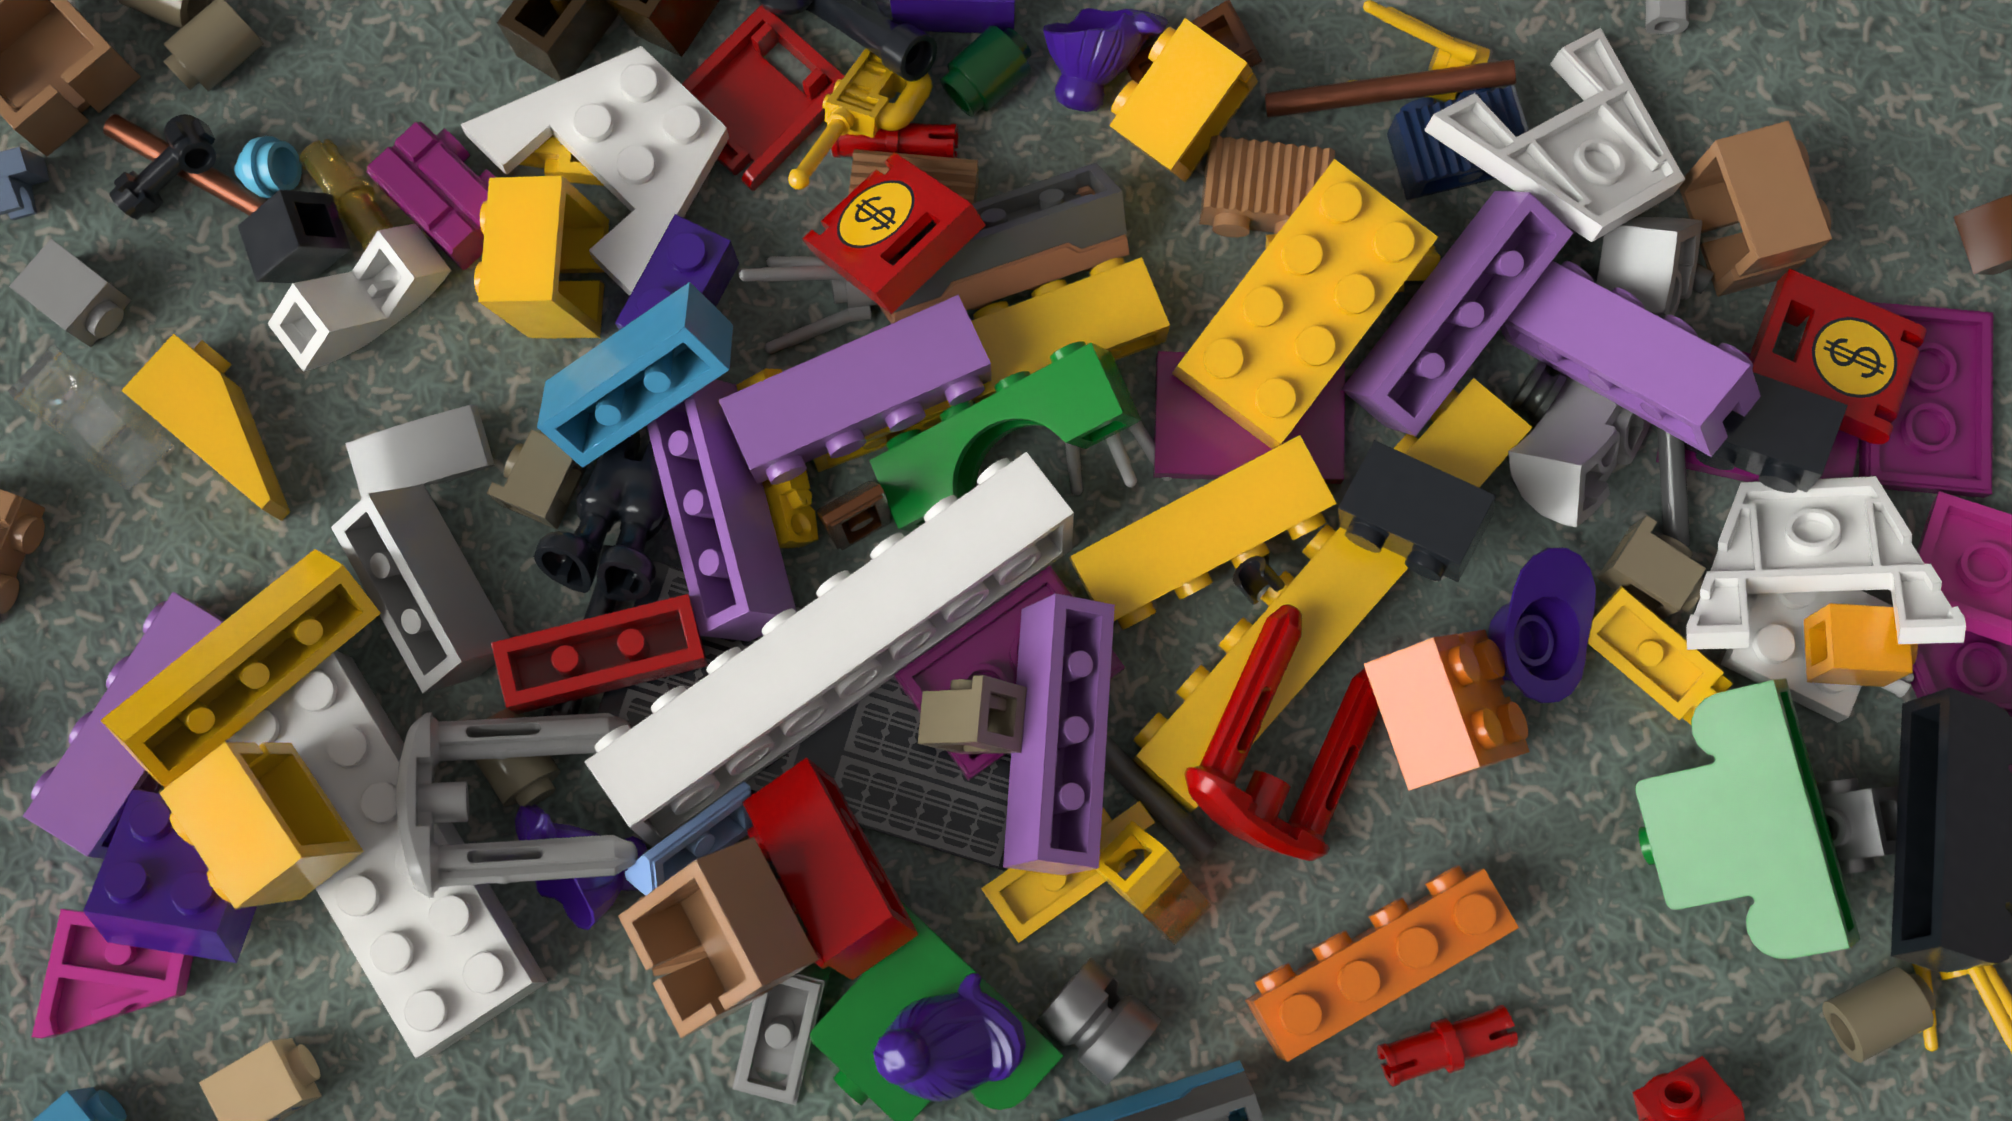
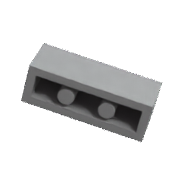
(421, 586)

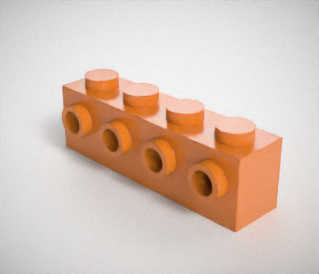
(1381, 963)

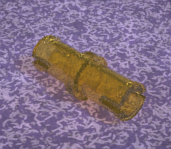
(350, 192)

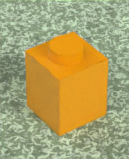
(1855, 646)

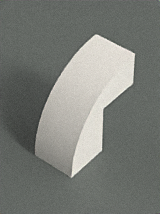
(348, 310)

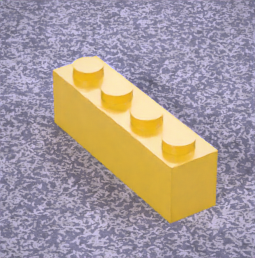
(1204, 530)
(241, 667)

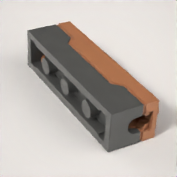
(1028, 241)

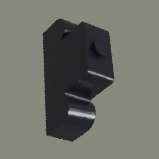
(1953, 834)

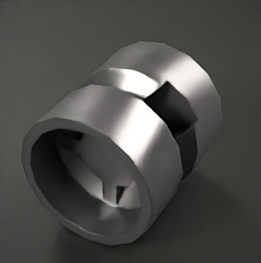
(1098, 1021)

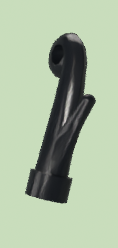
(900, 46)

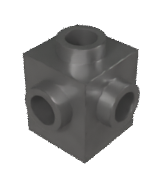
(1860, 822)

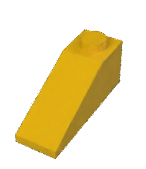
(210, 415)

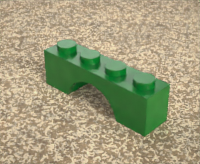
(1073, 396)

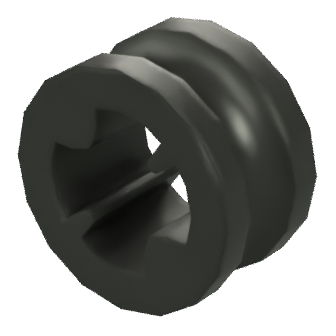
(1537, 392)

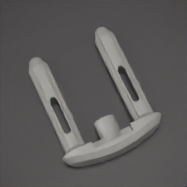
(425, 803)

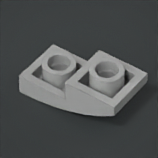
(421, 451)

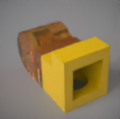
(1157, 886)

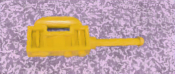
(862, 108)

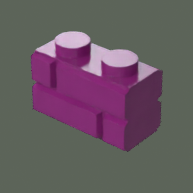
(435, 189)

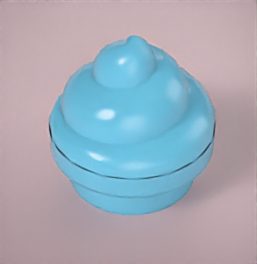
(268, 166)

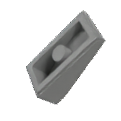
(780, 1035)

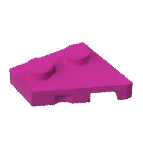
(101, 979)

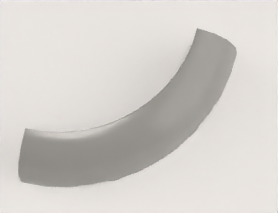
(1583, 434)

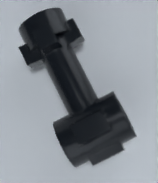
(188, 151)

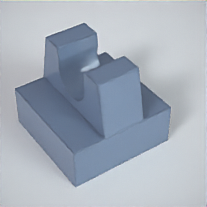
(17, 173)

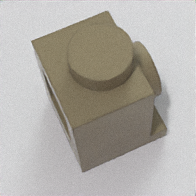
(538, 480)
(1654, 570)
(974, 717)

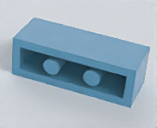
(636, 375)

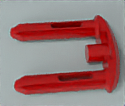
(1255, 812)

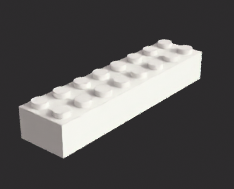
(833, 649)

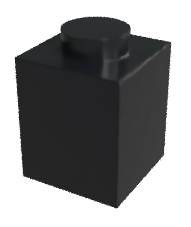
(294, 237)

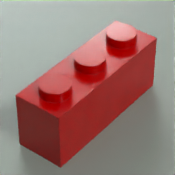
(599, 654)
(828, 870)

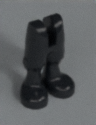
(615, 492)

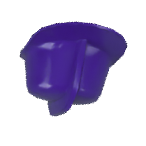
(1547, 625)

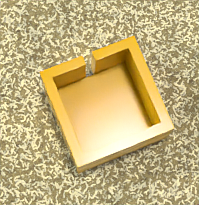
(1182, 98)
(530, 236)
(259, 823)

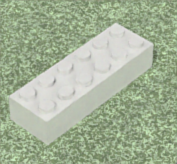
(434, 960)

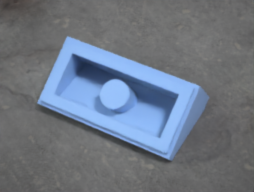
(708, 832)

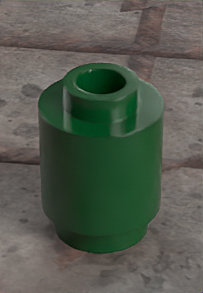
(987, 70)

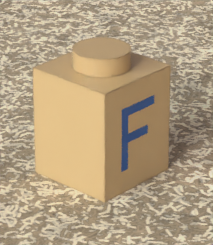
(264, 1083)

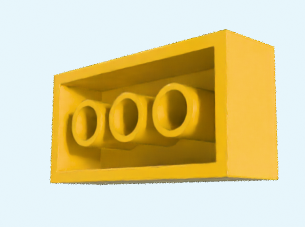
(1304, 305)

